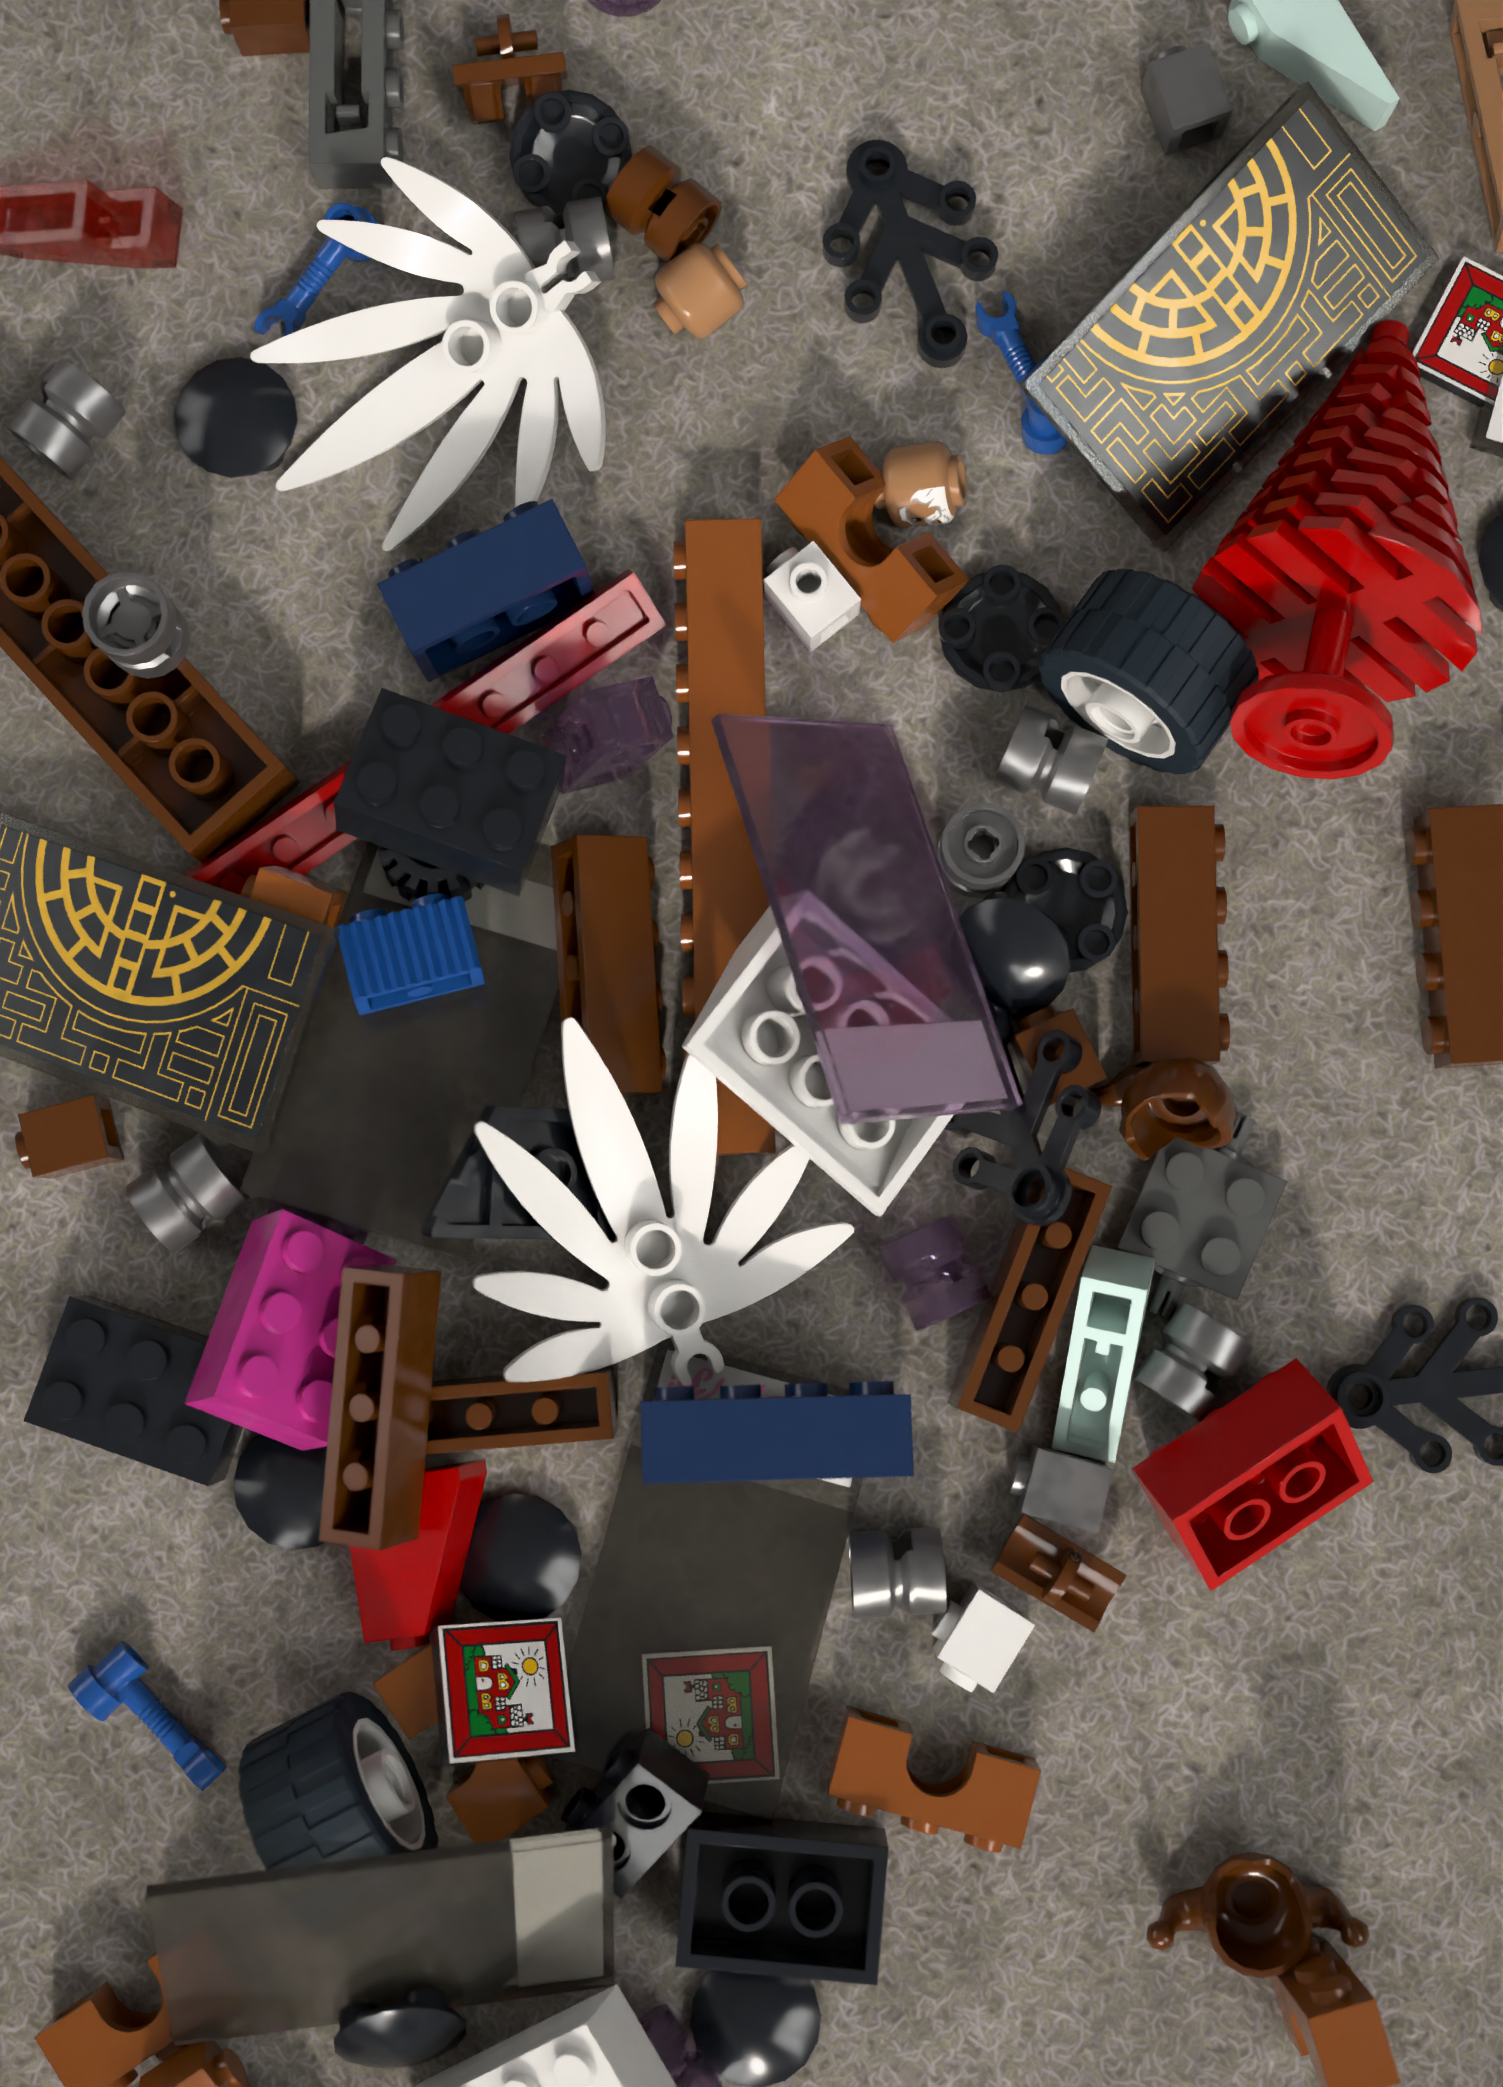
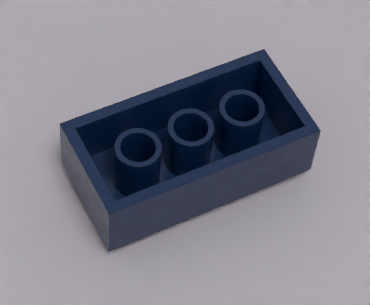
(776, 1437)

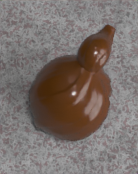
(1171, 1101)

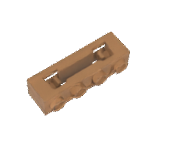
(1474, 31)

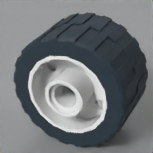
(1148, 670)
(333, 1788)

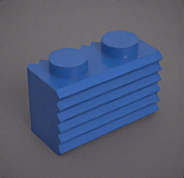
(409, 953)

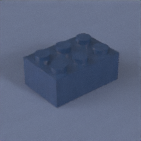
(486, 588)

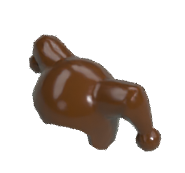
(1256, 1915)

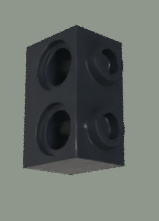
(642, 1817)

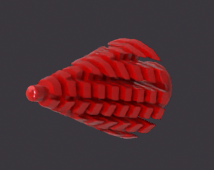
(1346, 573)

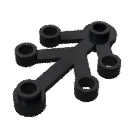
(906, 241)
(1020, 1129)
(1433, 1386)

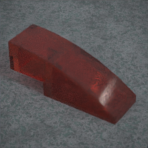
(90, 225)

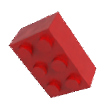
(1254, 1473)

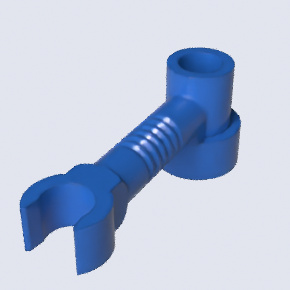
(326, 260)
(1036, 429)
(117, 1681)

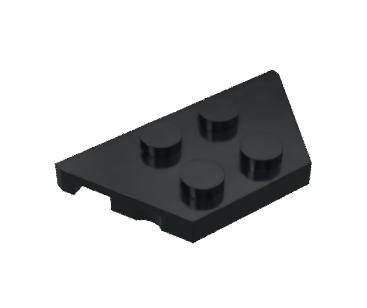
(478, 1201)

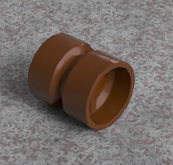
(655, 201)

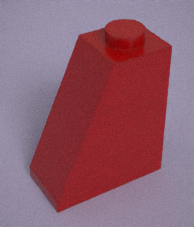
(417, 1583)

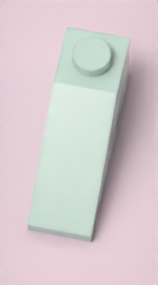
(1319, 46)
(1102, 1353)

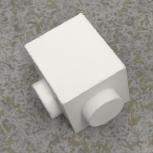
(810, 594)
(979, 1638)

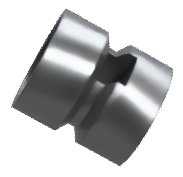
(581, 222)
(66, 419)
(123, 616)
(1050, 760)
(980, 849)
(178, 1199)
(1193, 1362)
(897, 1572)

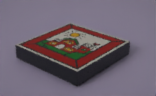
(1464, 333)
(501, 1691)

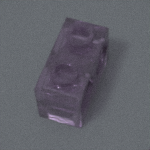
(610, 733)

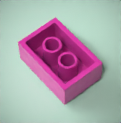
(278, 1331)

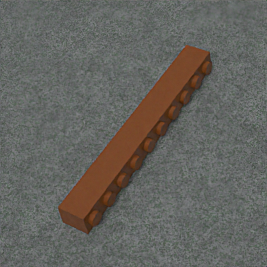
(721, 677)

